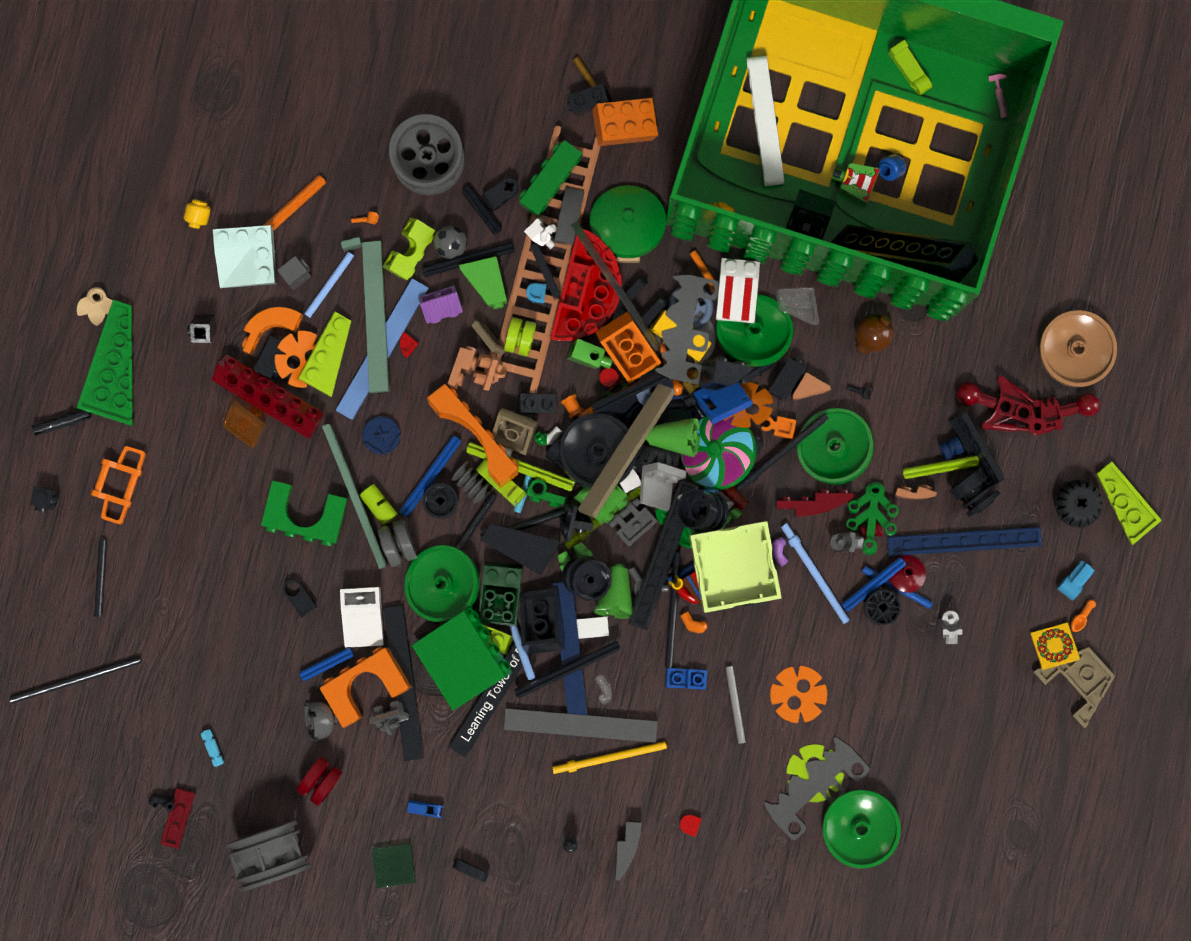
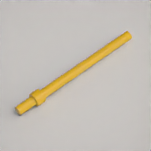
(573, 765)

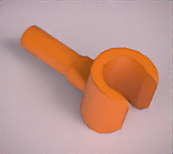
(371, 219)

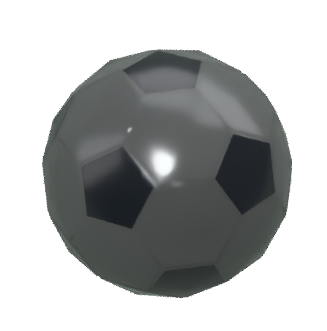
(450, 242)

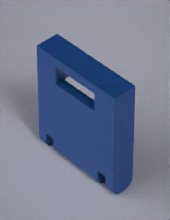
(727, 402)

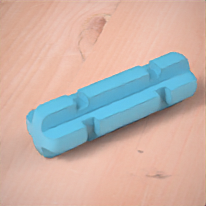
(212, 748)

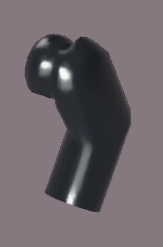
(164, 801)

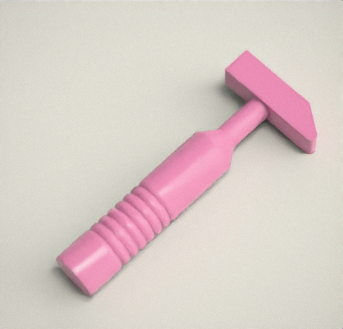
(999, 94)

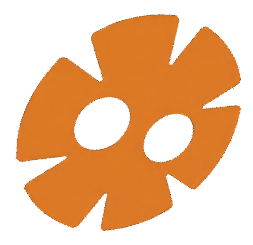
(291, 347)
(763, 397)
(781, 694)

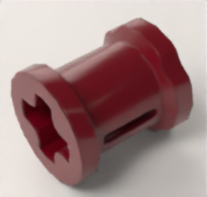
(863, 530)

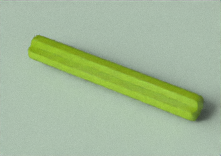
(941, 467)

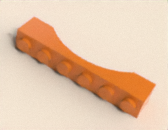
(448, 406)

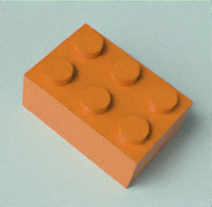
(625, 122)
(628, 347)

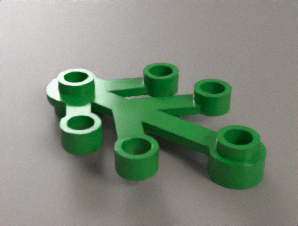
(872, 515)

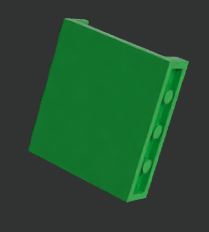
(462, 658)

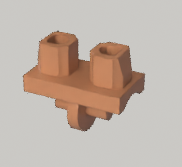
(491, 369)

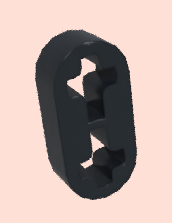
(470, 870)

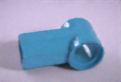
(1072, 584)

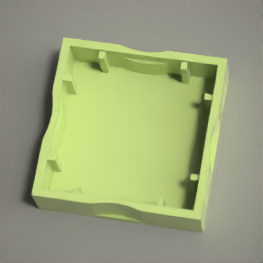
(734, 566)

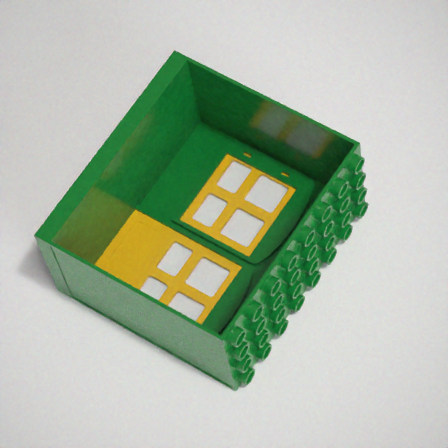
(847, 50)

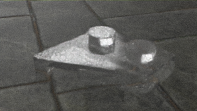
(799, 303)

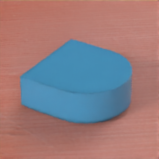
(536, 292)

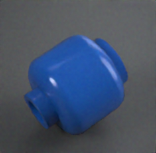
(892, 167)

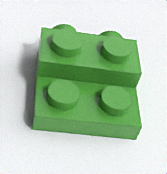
(615, 501)

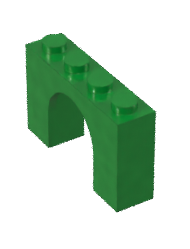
(277, 516)

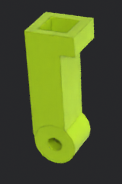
(910, 68)
(510, 491)

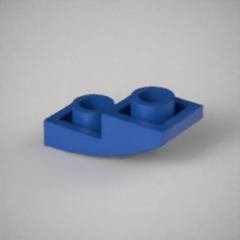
(685, 678)

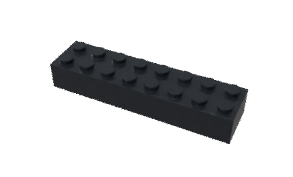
(928, 254)

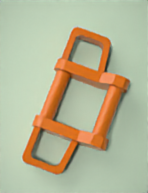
(97, 492)

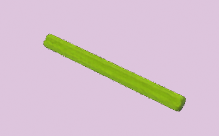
(528, 469)

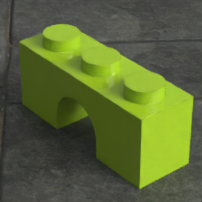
(419, 237)

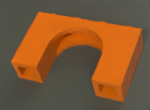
(338, 690)

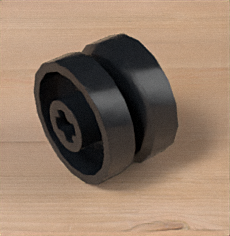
(587, 578)

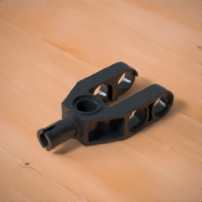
(632, 293)

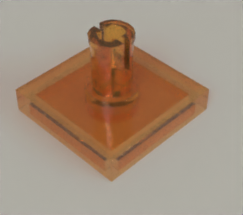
(244, 424)

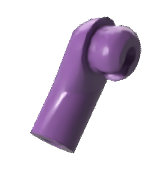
(777, 551)

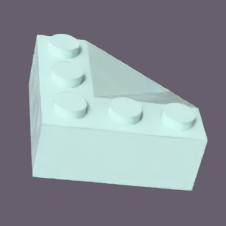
(245, 256)

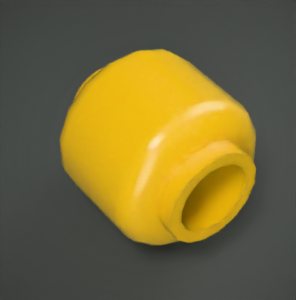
(197, 213)

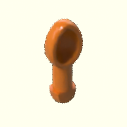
(1080, 620)

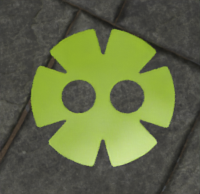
(798, 767)

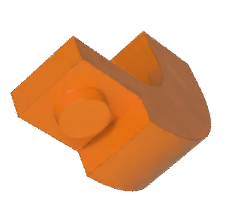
(268, 319)

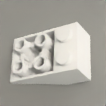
(362, 617)

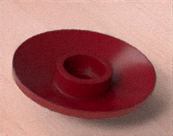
(909, 583)

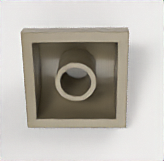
(516, 428)

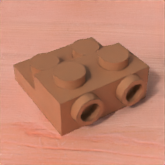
(465, 362)

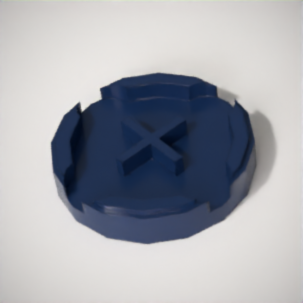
(381, 435)

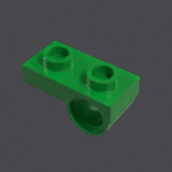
(553, 500)

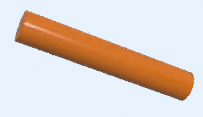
(702, 267)

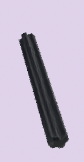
(451, 264)

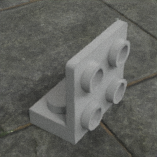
(657, 484)

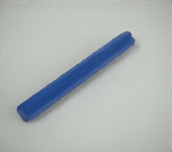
(430, 476)

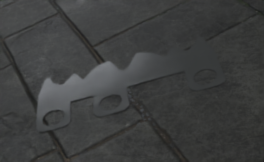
(681, 337)
(820, 779)

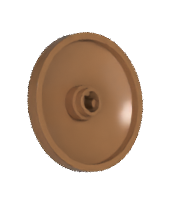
(1078, 348)

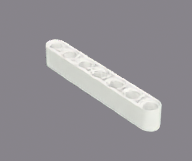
(765, 120)

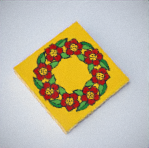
(1054, 646)

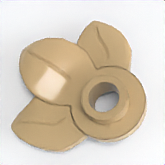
(95, 309)

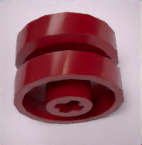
(317, 779)

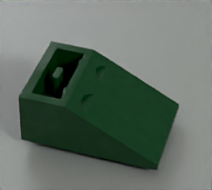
(500, 593)

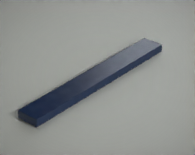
(964, 541)
(573, 682)

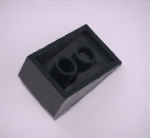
(541, 621)

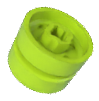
(520, 337)

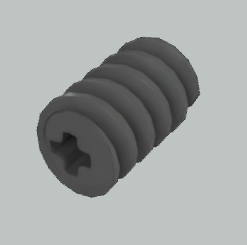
(471, 484)

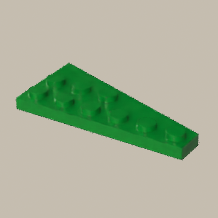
(110, 375)

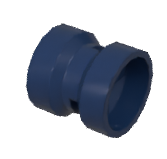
(951, 448)

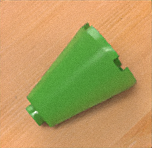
(676, 436)
(618, 598)

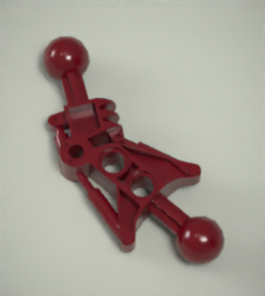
(1048, 411)

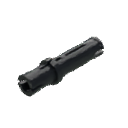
(69, 419)

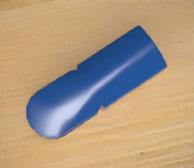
(421, 808)

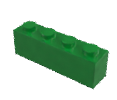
(551, 178)

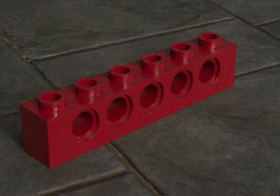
(267, 396)

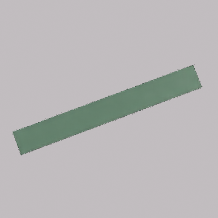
(375, 317)
(357, 502)

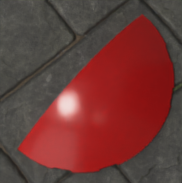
(586, 294)

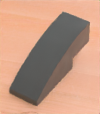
(569, 214)
(627, 848)

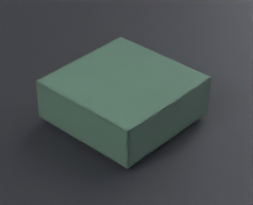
(351, 244)

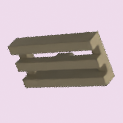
(488, 337)

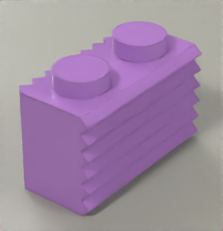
(440, 305)

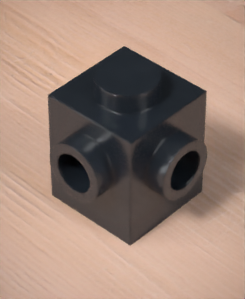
(43, 499)

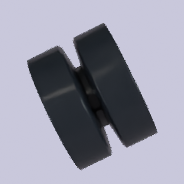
(449, 505)
(872, 609)

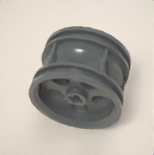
(406, 138)
(267, 856)

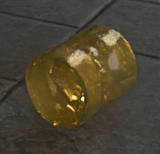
(690, 388)

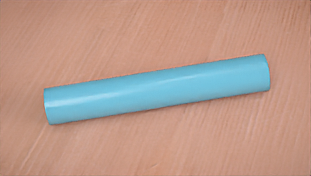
(526, 483)

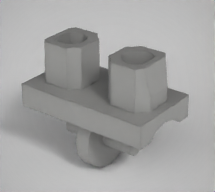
(950, 626)

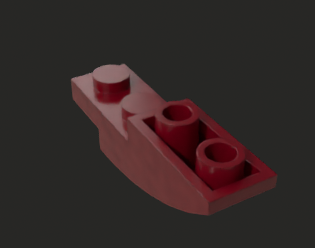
(823, 502)

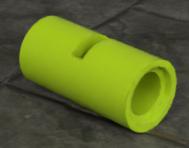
(378, 504)

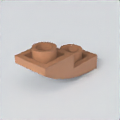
(920, 493)

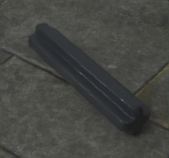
(482, 211)

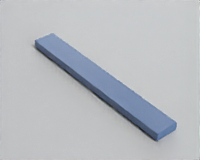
(395, 327)

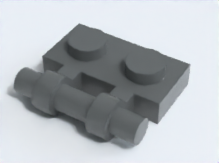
(636, 526)

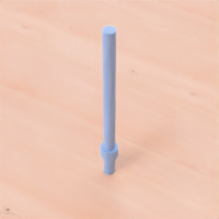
(794, 541)

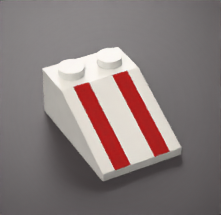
(737, 290)

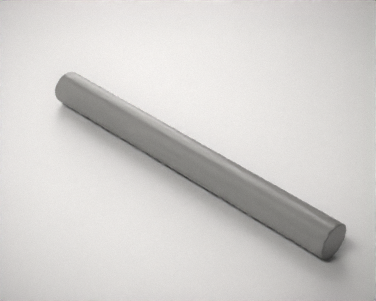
(735, 704)

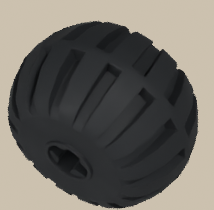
(650, 454)
(1067, 502)

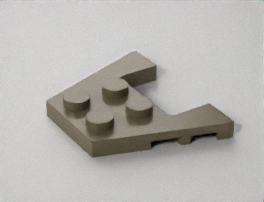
(1087, 676)

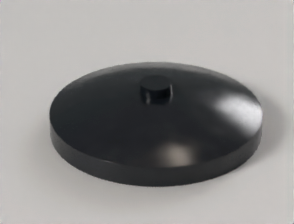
(589, 446)

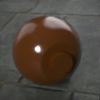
(874, 334)

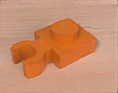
(783, 427)

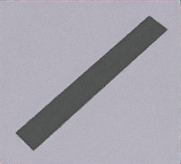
(615, 285)
(580, 725)

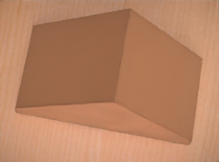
(809, 387)

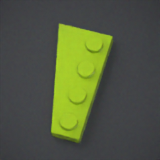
(325, 359)
(1129, 506)

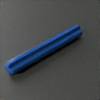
(873, 584)

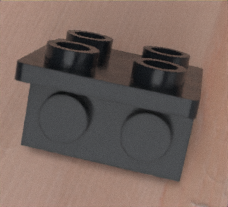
(574, 519)

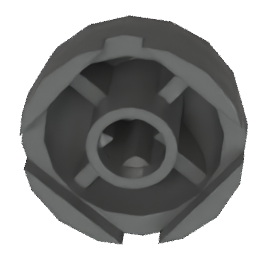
(319, 719)

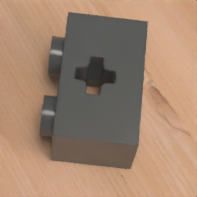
(295, 272)

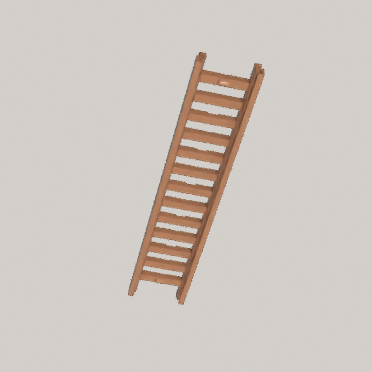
(563, 264)

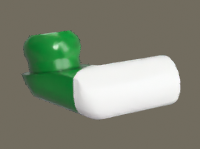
(547, 439)

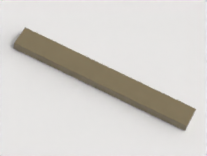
(626, 450)

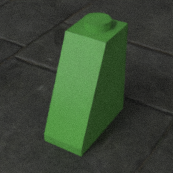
(486, 280)

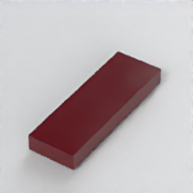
(178, 818)

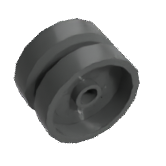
(397, 543)

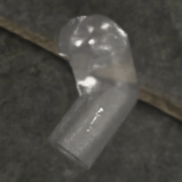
(606, 689)

